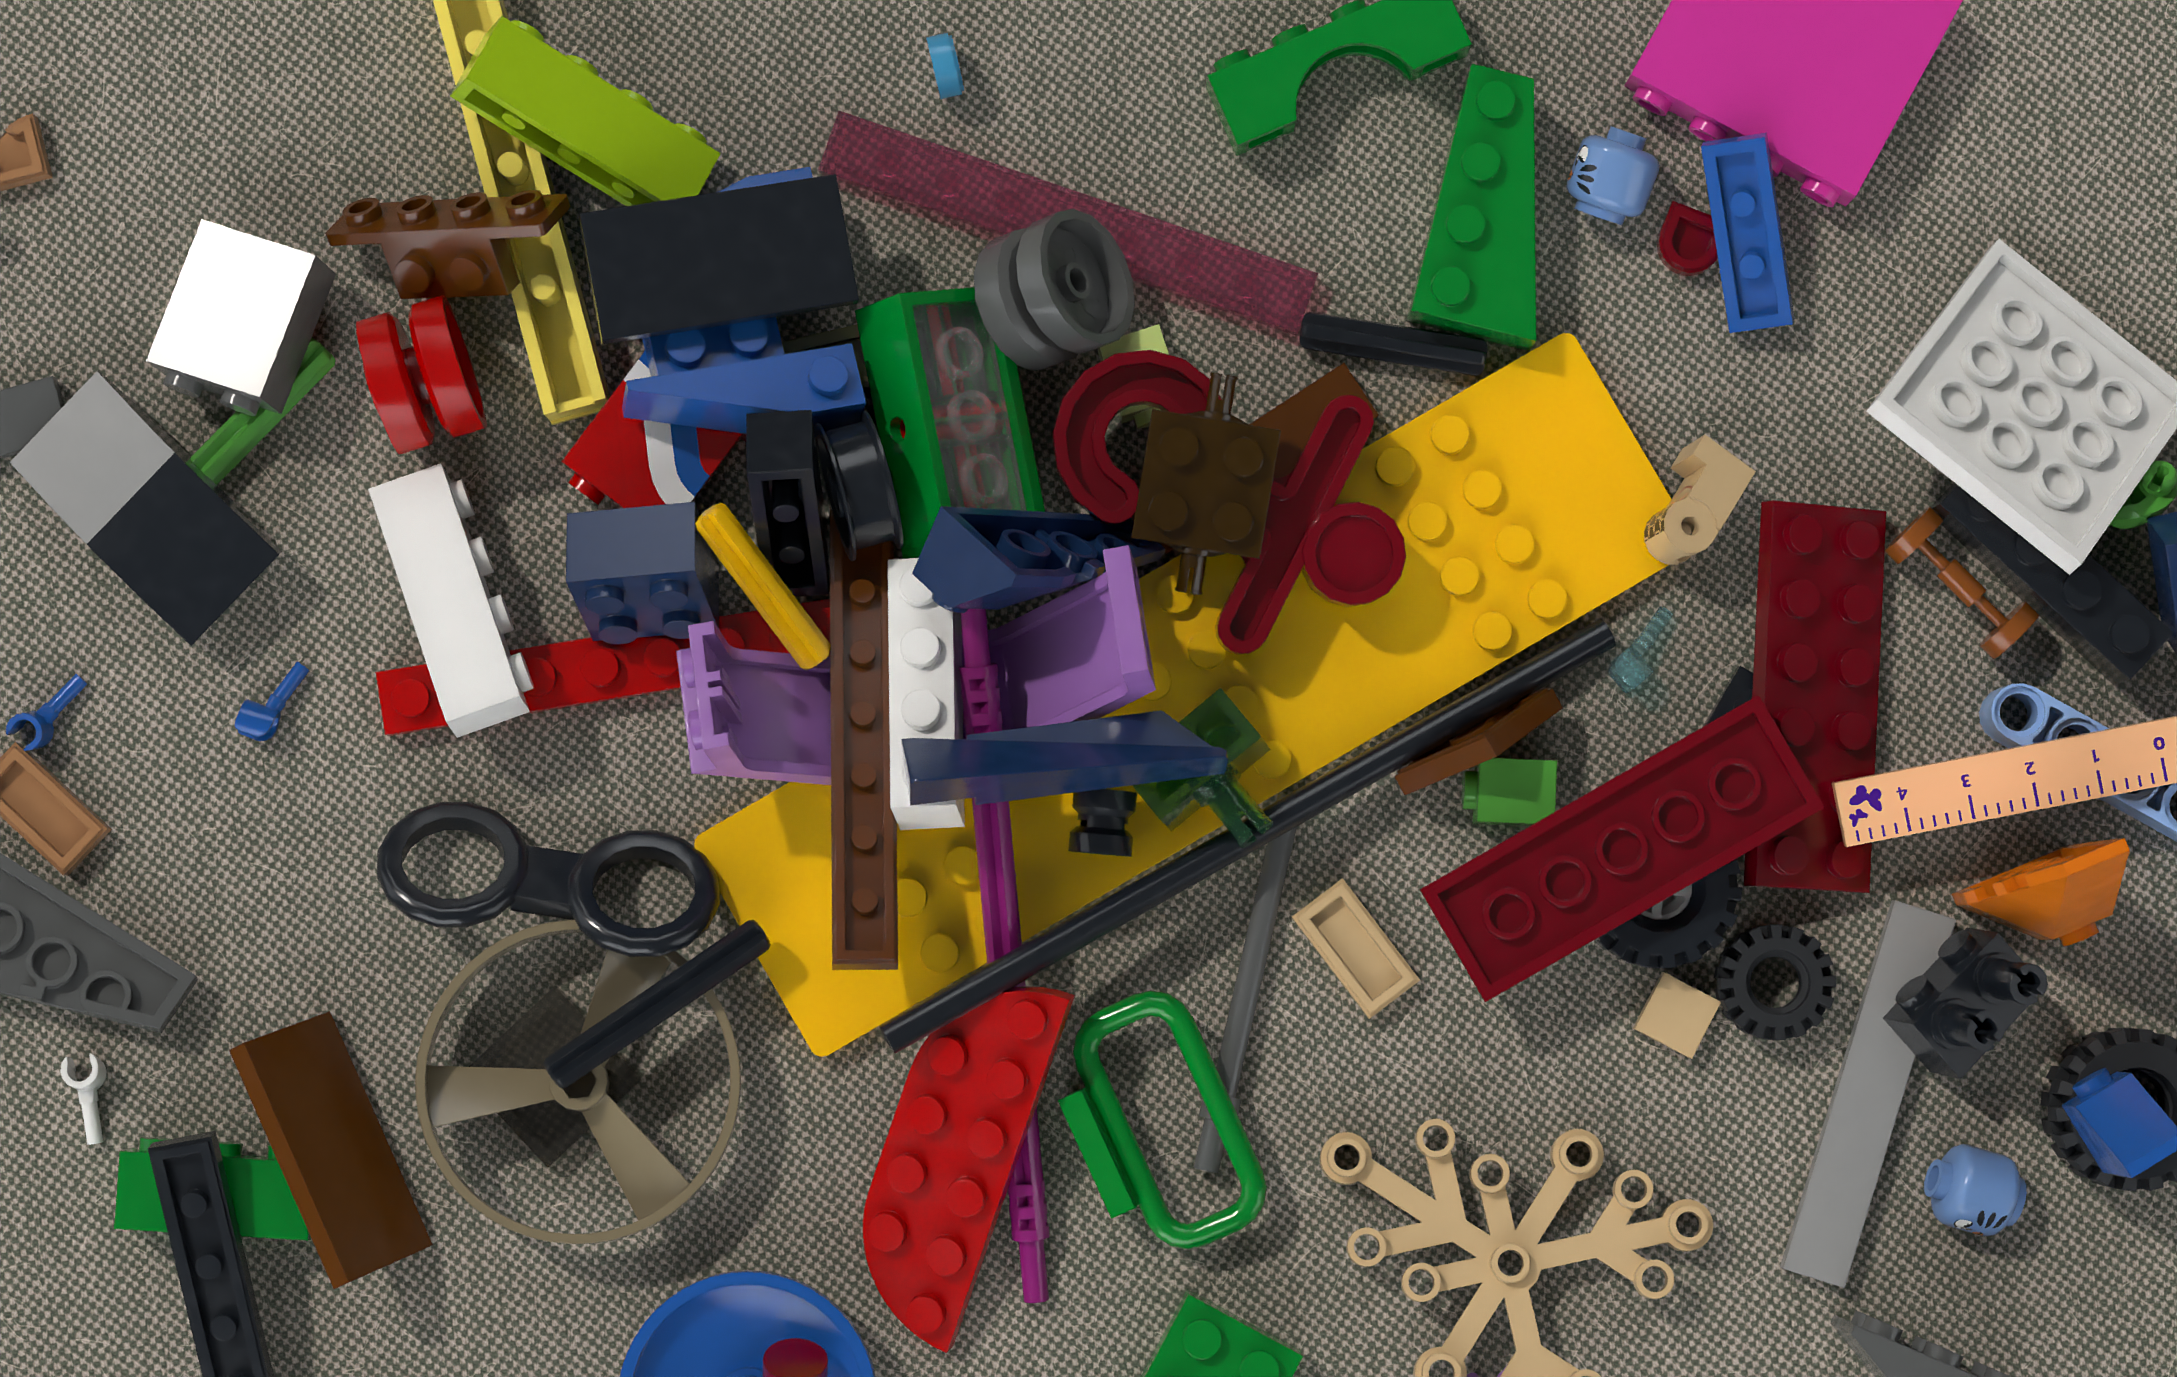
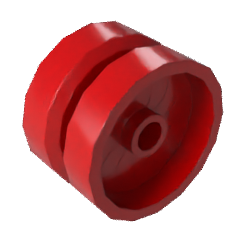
(411, 378)

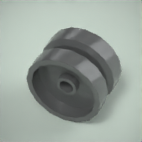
(1054, 290)

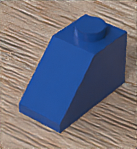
(2120, 1123)

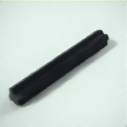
(657, 1004)

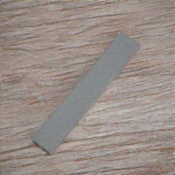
(1862, 1104)

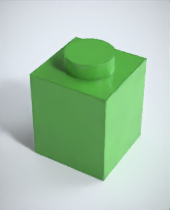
(1510, 791)

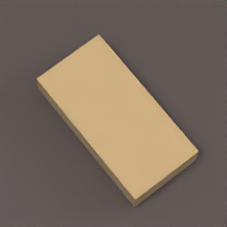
(1355, 948)

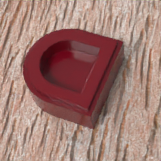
(1686, 240)

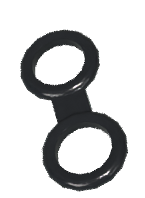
(548, 879)

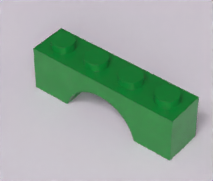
(1260, 91)

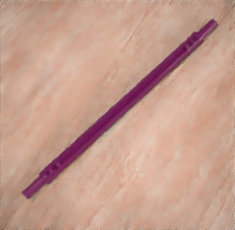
(1003, 934)

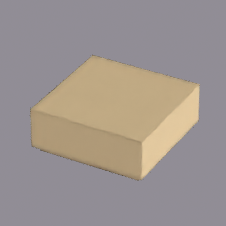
(1676, 1015)

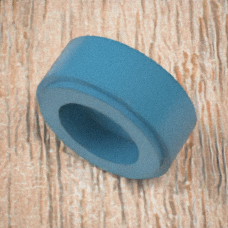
(945, 65)

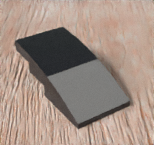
(145, 507)

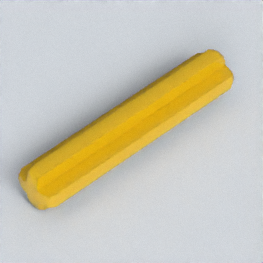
(763, 586)

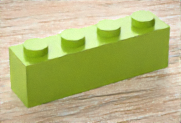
(581, 119)

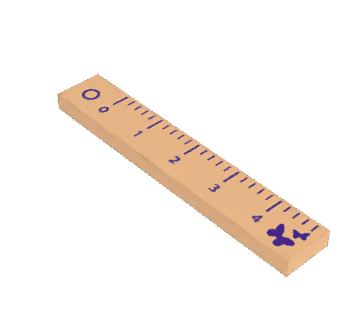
(2007, 781)

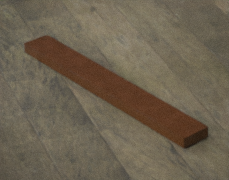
(860, 762)

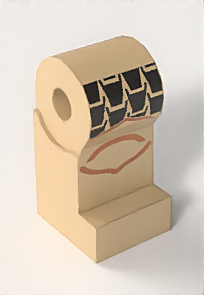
(1701, 504)

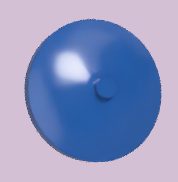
(732, 1319)

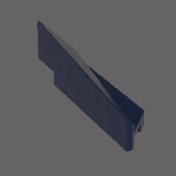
(1057, 759)

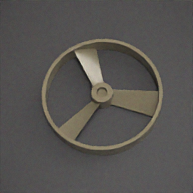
(465, 1093)

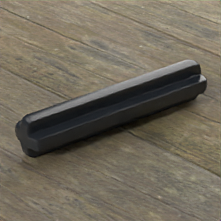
(1393, 343)

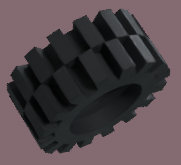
(1813, 974)

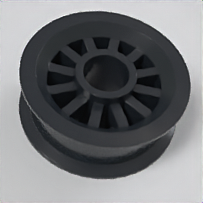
(859, 485)

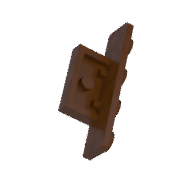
(449, 243)

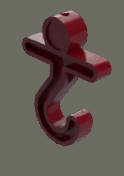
(1343, 551)

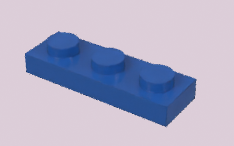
(1747, 232)

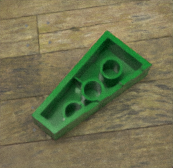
(1481, 234)

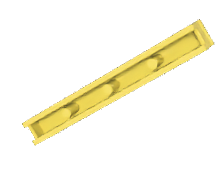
(549, 290)

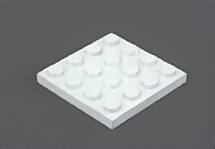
(2031, 406)

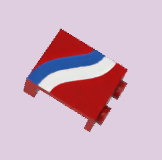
(642, 459)

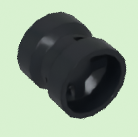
(1103, 822)

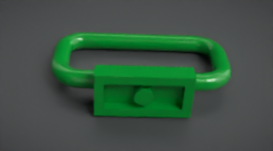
(1112, 1147)

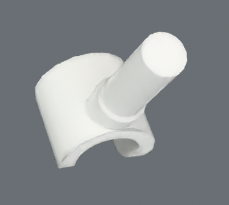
(87, 1094)

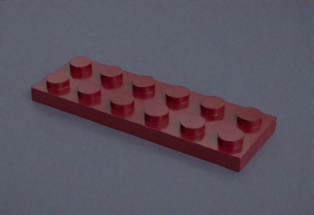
(1819, 676)
(1622, 848)

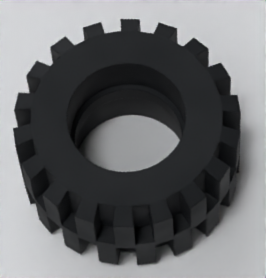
(2117, 1051)

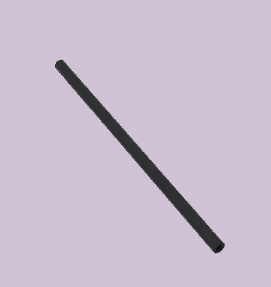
(1223, 848)

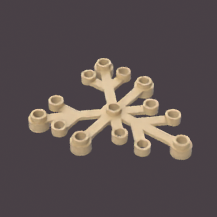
(1445, 1222)

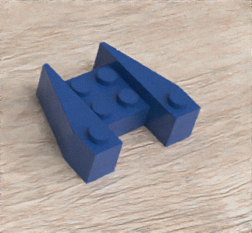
(741, 369)

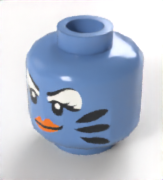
(1612, 176)
(1975, 1190)

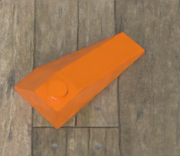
(2054, 893)

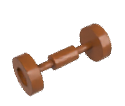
(1962, 583)

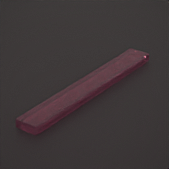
(1010, 200)

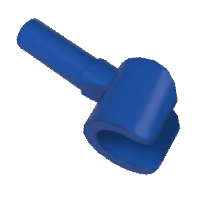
(46, 714)
(262, 721)

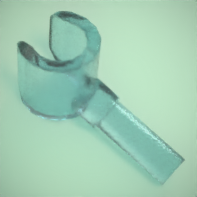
(1629, 667)

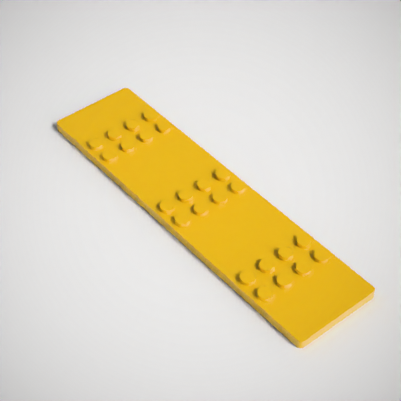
(1513, 521)

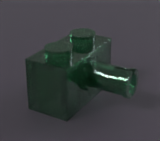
(1221, 726)

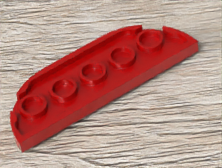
(956, 1155)

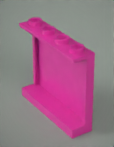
(1805, 71)

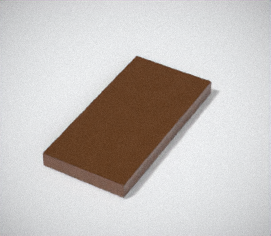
(331, 1148)

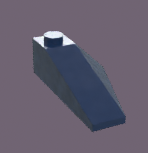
(1017, 555)

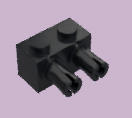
(1964, 1001)

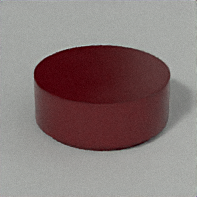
(795, 1359)

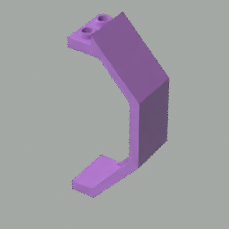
(1056, 665)

